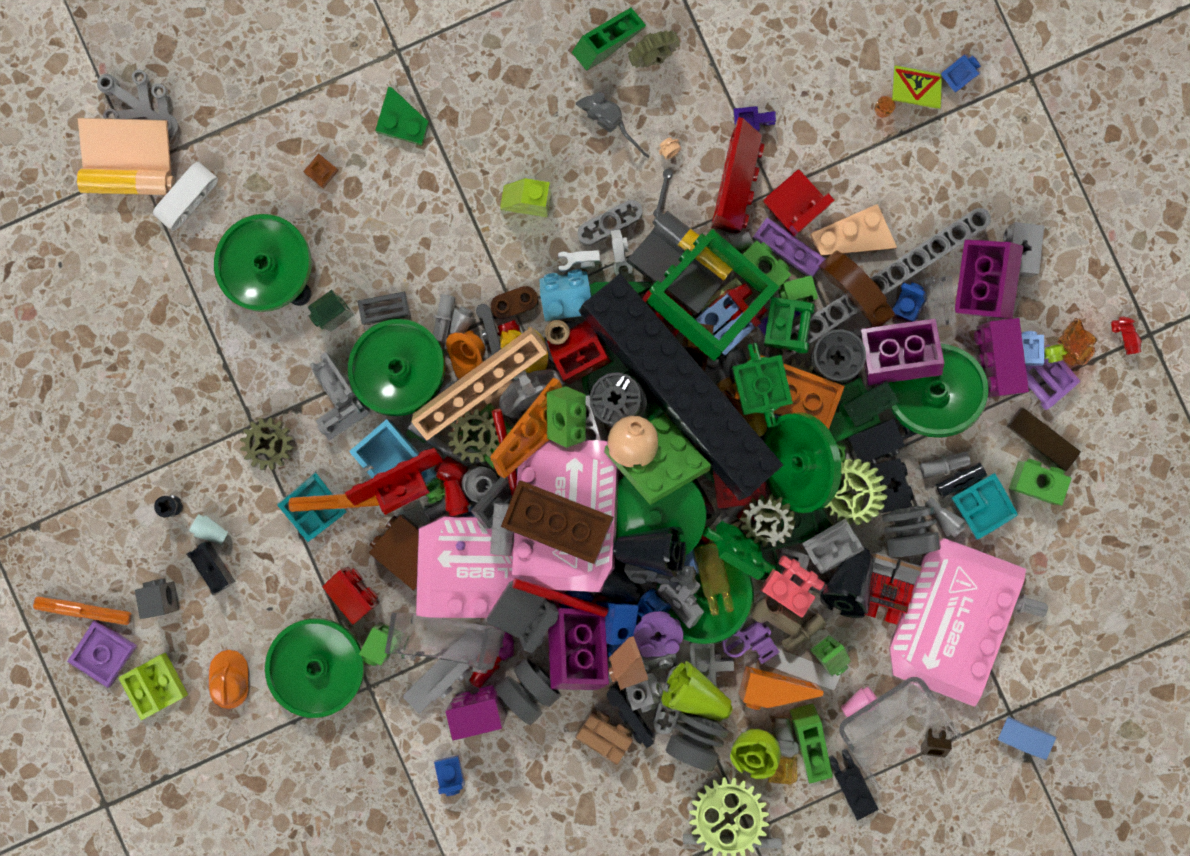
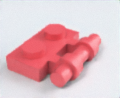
(788, 593)

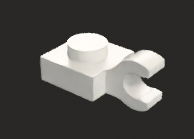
(619, 247)
(586, 259)

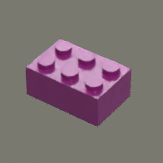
(988, 278)
(902, 351)
(1002, 357)
(578, 651)
(475, 713)

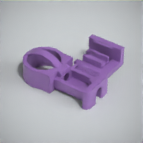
(758, 641)

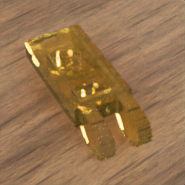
(713, 577)

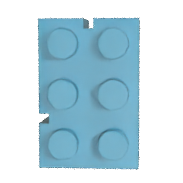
(385, 449)

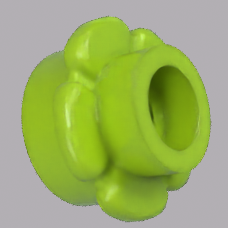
(1054, 353)

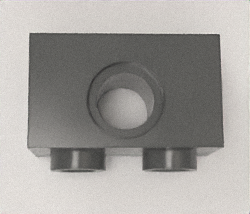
(156, 598)

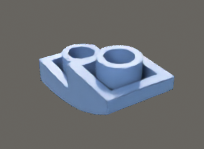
(1027, 738)

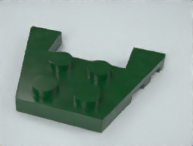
(806, 527)

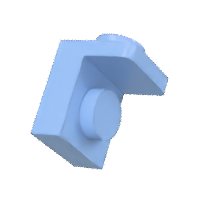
(1033, 348)

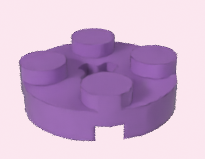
(670, 637)

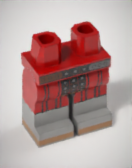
(891, 586)

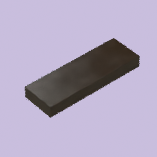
(1043, 439)

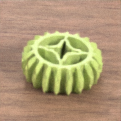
(854, 501)

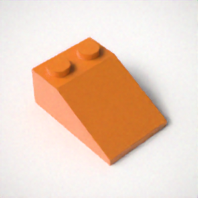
(770, 689)

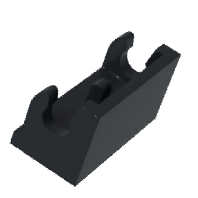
(211, 567)

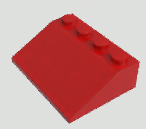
(737, 178)

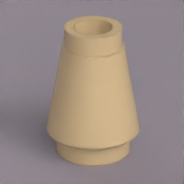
(558, 336)

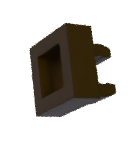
(936, 746)

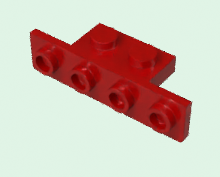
(398, 484)

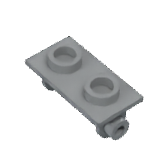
(337, 421)

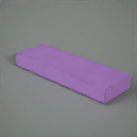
(789, 248)

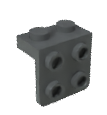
(523, 616)

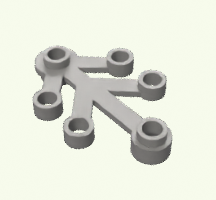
(140, 107)

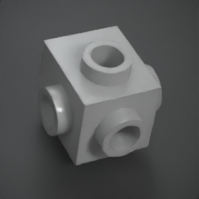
(644, 694)

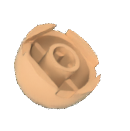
(633, 441)

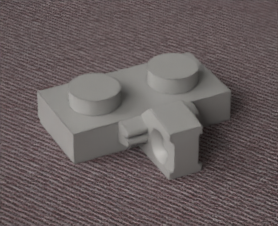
(682, 601)
(709, 662)

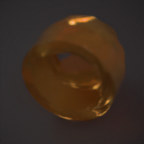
(884, 106)

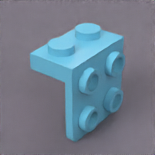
(564, 294)

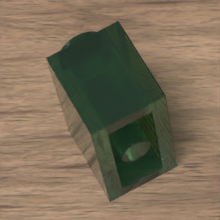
(329, 311)

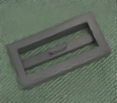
(404, 304)

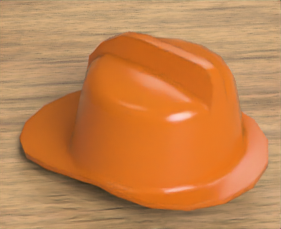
(465, 352)
(228, 679)

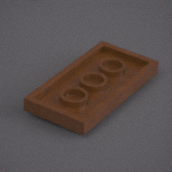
(557, 522)

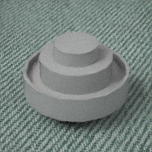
(478, 482)

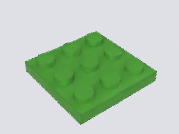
(672, 467)

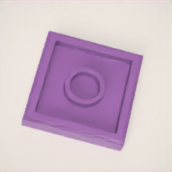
(102, 653)

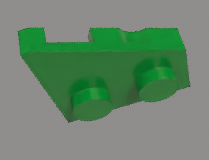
(401, 119)

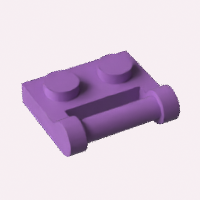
(1057, 376)

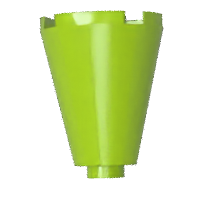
(695, 694)

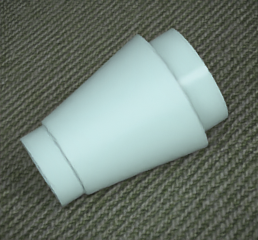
(208, 530)

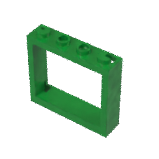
(687, 324)

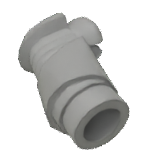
(737, 240)
(784, 736)

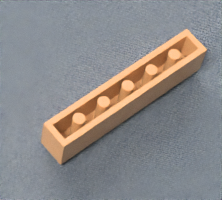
(479, 383)

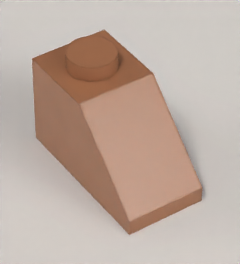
(627, 665)

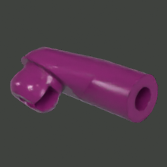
(507, 650)

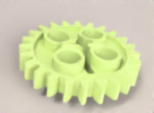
(743, 837)

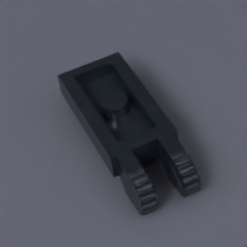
(641, 732)
(854, 787)

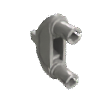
(525, 391)

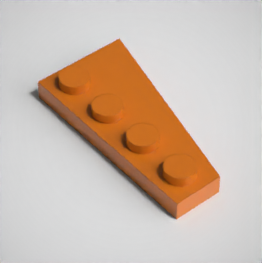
(526, 435)

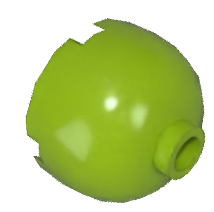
(756, 753)

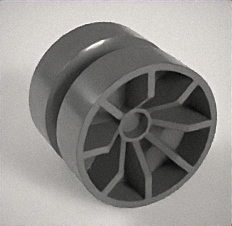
(523, 696)

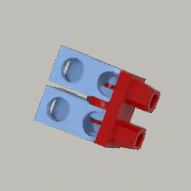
(725, 312)

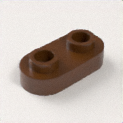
(514, 303)

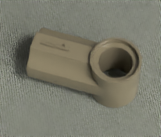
(776, 614)

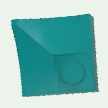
(985, 506)
(314, 521)

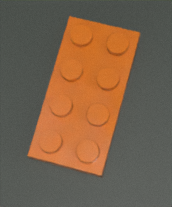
(810, 395)

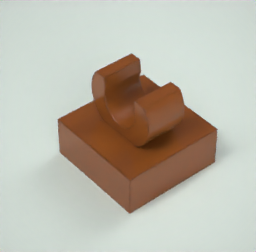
(320, 171)

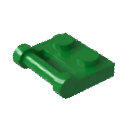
(780, 324)

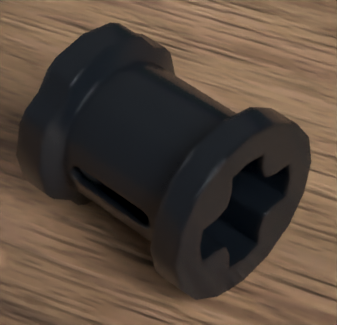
(162, 510)

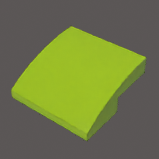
(153, 686)

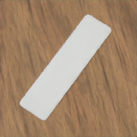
(803, 669)

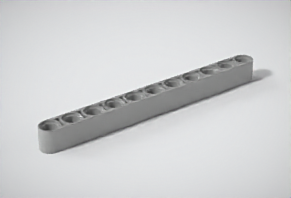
(906, 268)

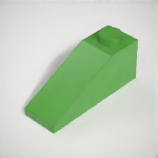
(831, 656)
(811, 743)

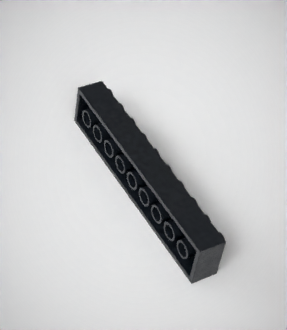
(680, 387)

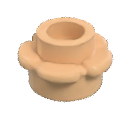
(669, 148)

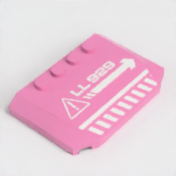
(583, 476)
(458, 581)
(956, 620)

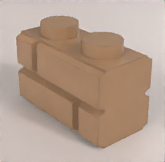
(604, 737)

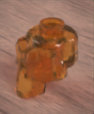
(1077, 343)

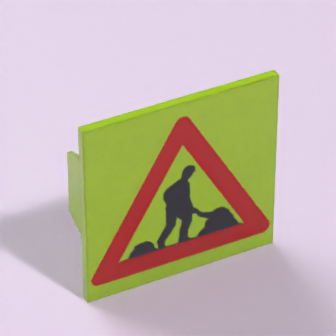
(916, 87)

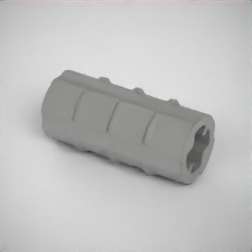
(501, 538)

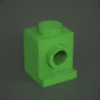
(799, 290)

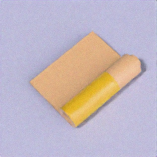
(124, 157)

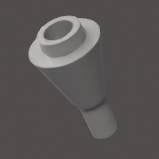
(461, 320)
(949, 521)

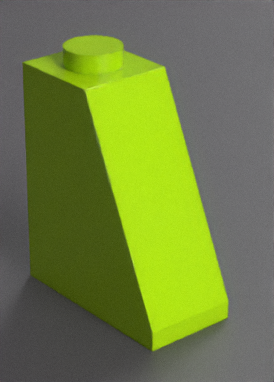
(527, 197)

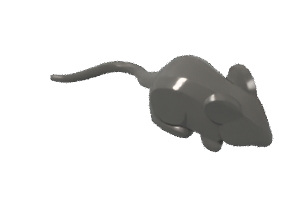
(607, 114)

